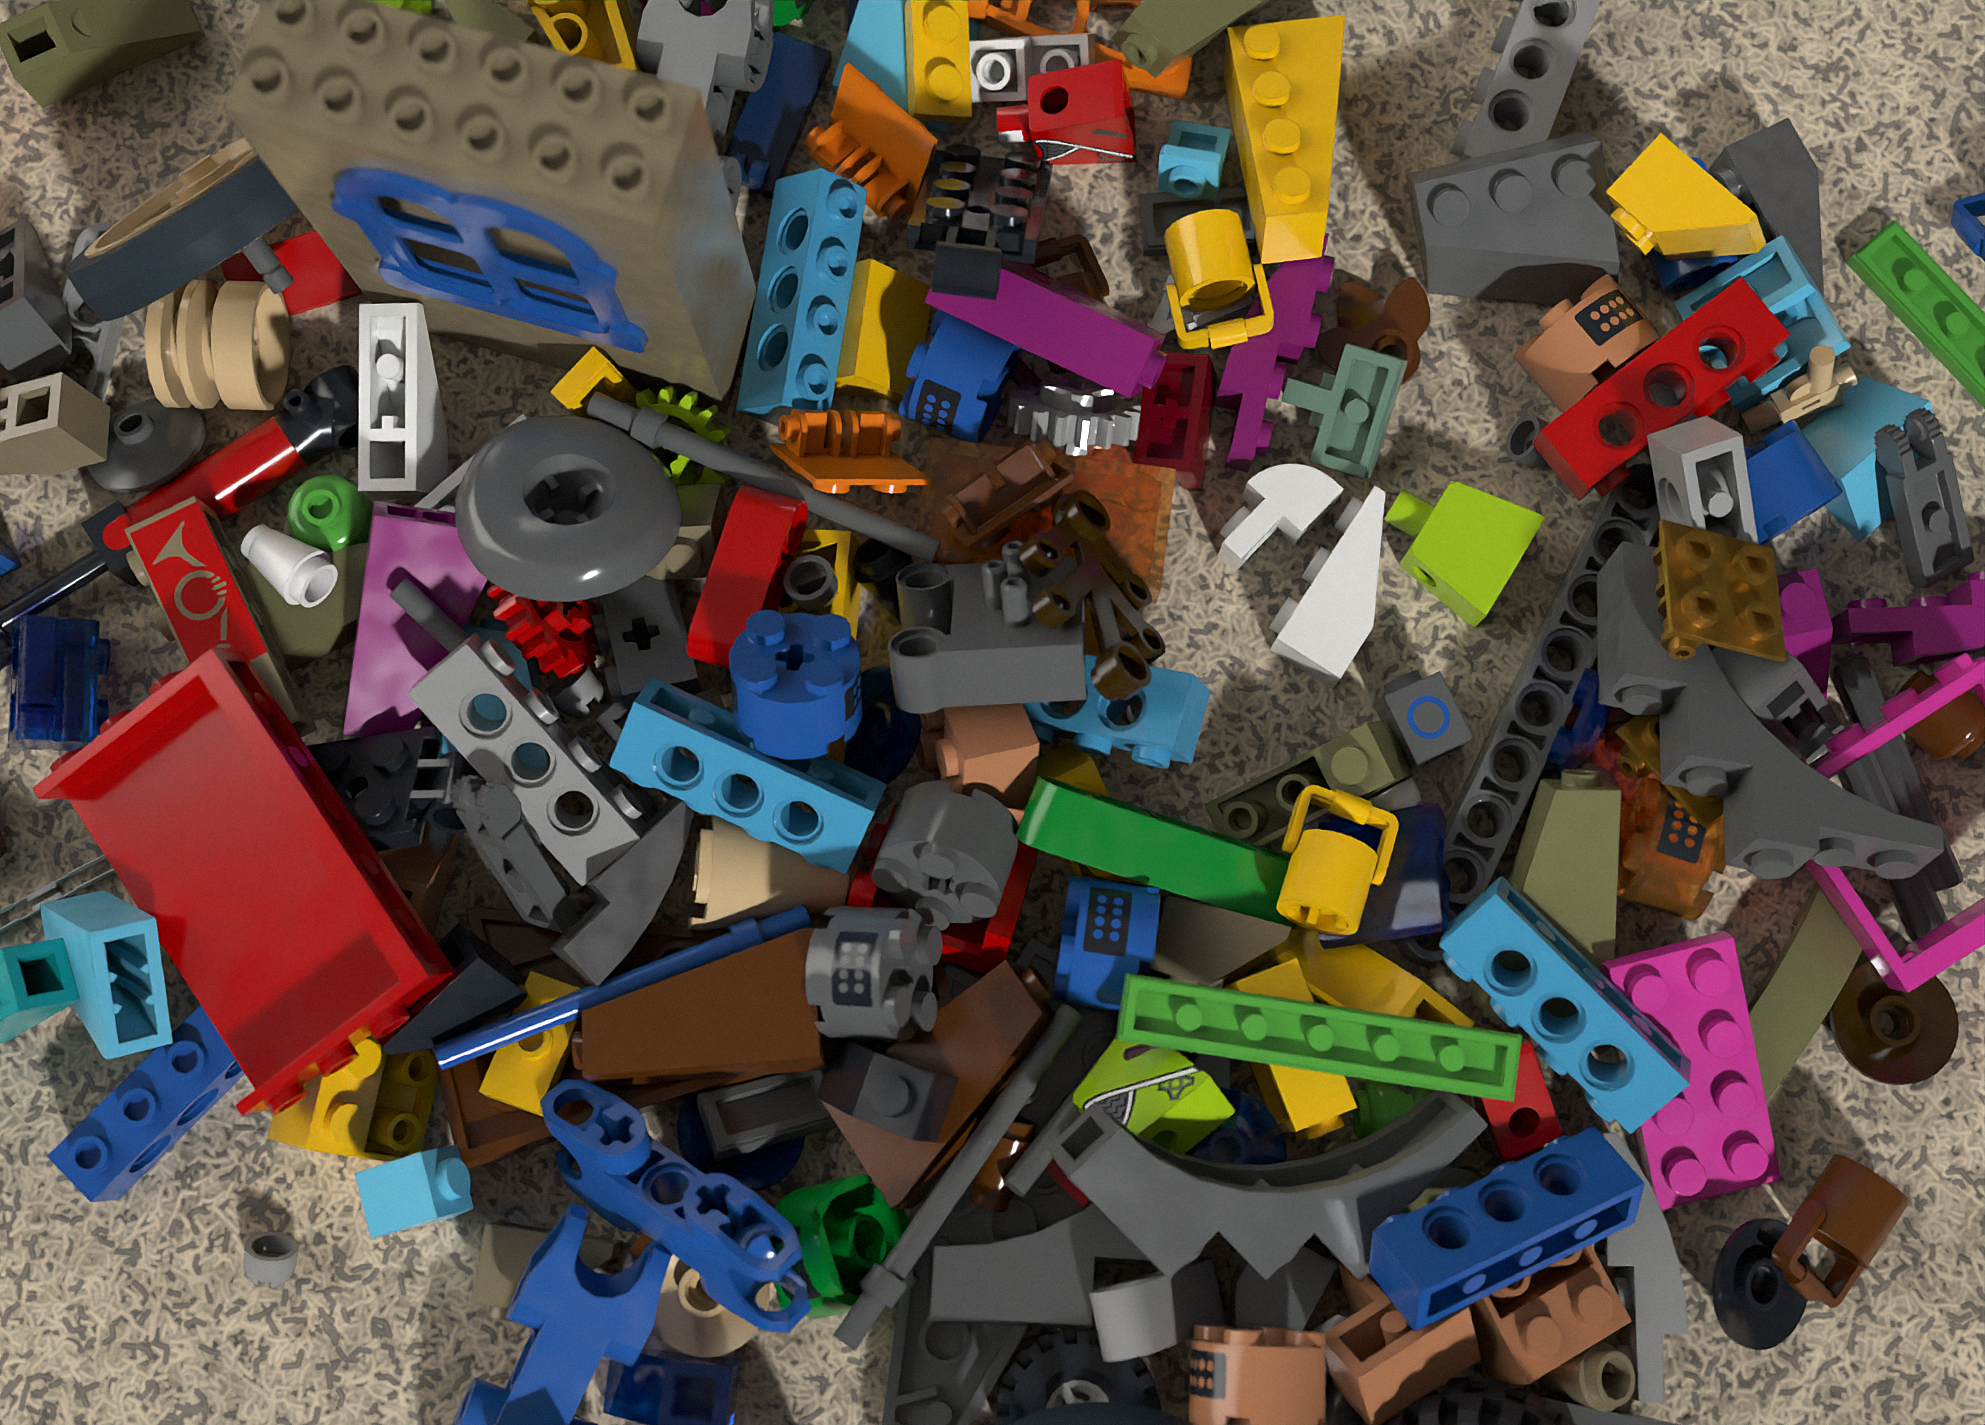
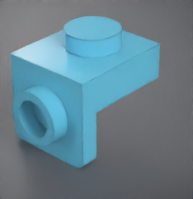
(1193, 160)

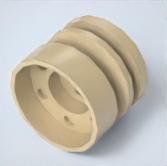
(219, 346)

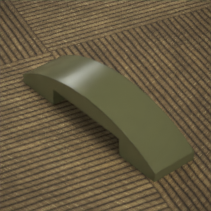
(1802, 985)

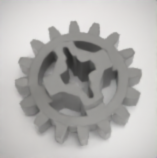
(1073, 414)

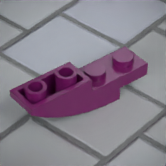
(1252, 367)
(1924, 631)

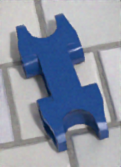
(713, 1228)
(574, 1324)

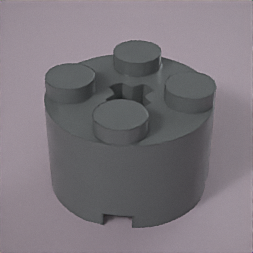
(947, 854)

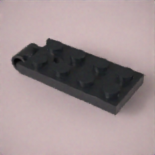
(978, 214)
(402, 780)

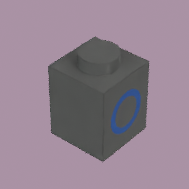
(1423, 717)

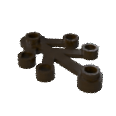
(1081, 524)

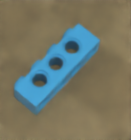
(802, 295)
(672, 718)
(1163, 732)
(1619, 1091)

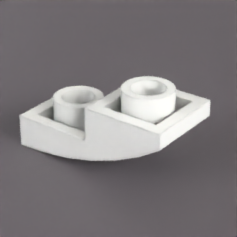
(1005, 64)

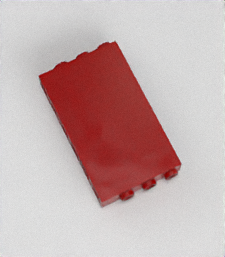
(251, 875)

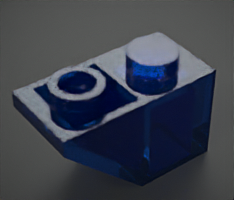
(673, 1389)

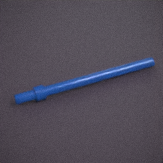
(570, 1006)

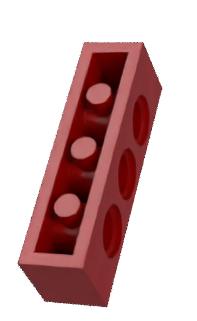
(1731, 321)

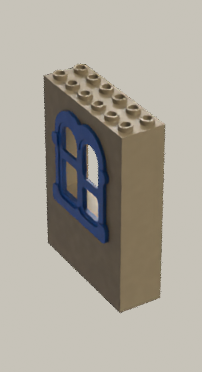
(505, 189)

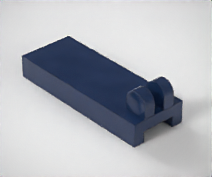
(778, 112)

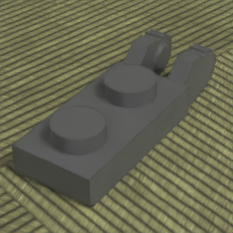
(1925, 498)
(513, 854)

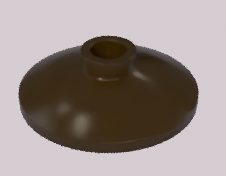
(1921, 1035)

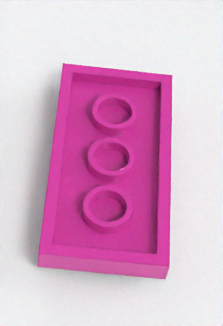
(1719, 1127)

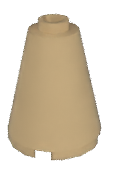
(748, 878)

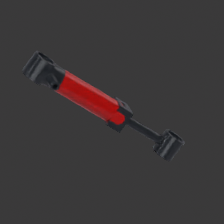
(231, 478)

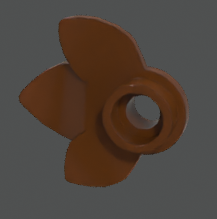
(1378, 323)

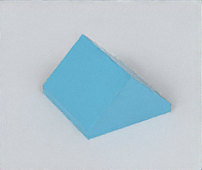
(1847, 448)

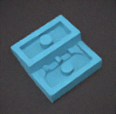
(879, 51)
(1794, 300)

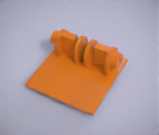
(875, 145)
(845, 450)

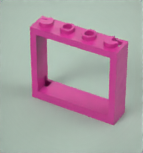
(1962, 932)

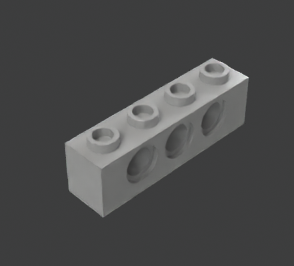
(1524, 101)
(1703, 478)
(578, 842)

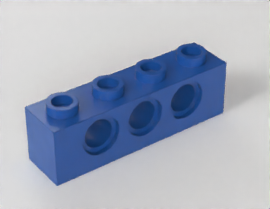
(148, 1111)
(1504, 1226)

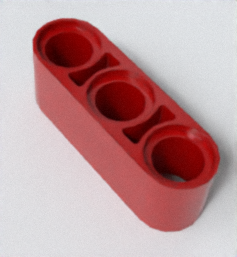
(747, 570)

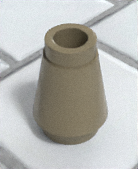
(1594, 1378)

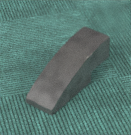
(626, 897)

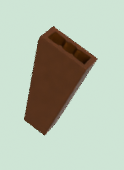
(709, 1022)
(978, 1042)

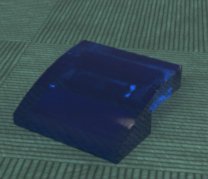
(1415, 886)

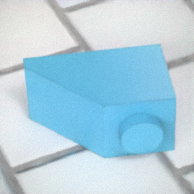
(415, 1191)

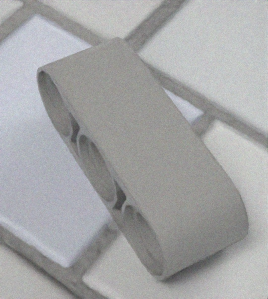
(1156, 1311)

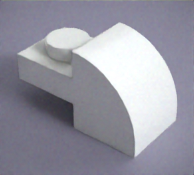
(1284, 500)

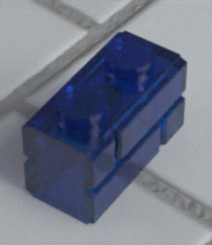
(56, 683)

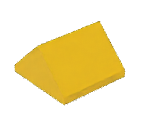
(881, 332)

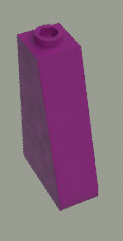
(1064, 328)
(388, 643)

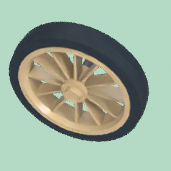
(185, 231)

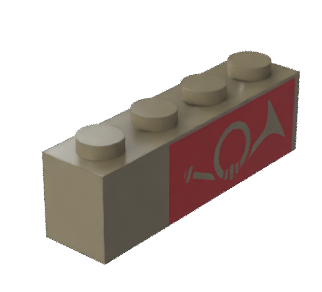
(208, 597)

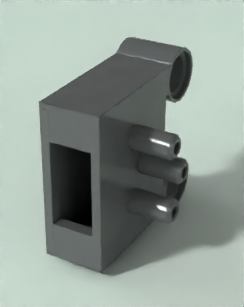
(977, 640)

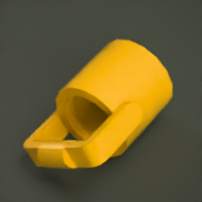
(1214, 273)
(1332, 870)

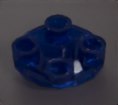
(1575, 745)

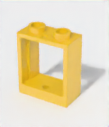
(1296, 1097)

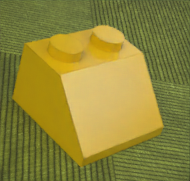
(1680, 208)

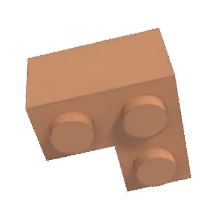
(1383, 1362)

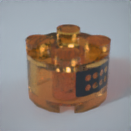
(1666, 853)

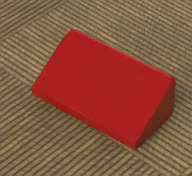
(311, 263)

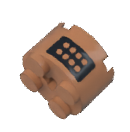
(1585, 343)
(1257, 1376)

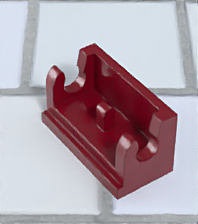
(1179, 418)

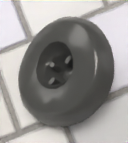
(566, 509)

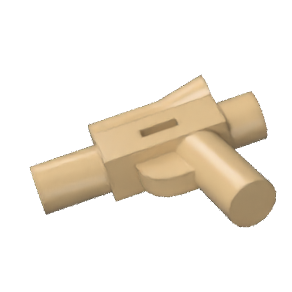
(1806, 394)

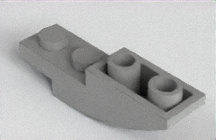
(1647, 1285)

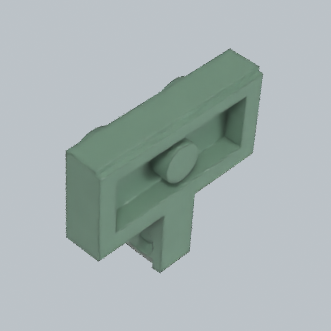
(1350, 408)

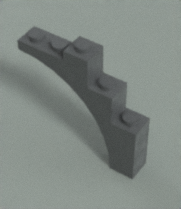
(1713, 744)
(1267, 1212)
(1048, 1273)

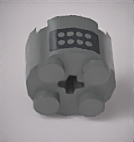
(873, 973)

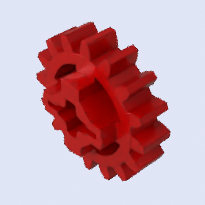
(553, 632)

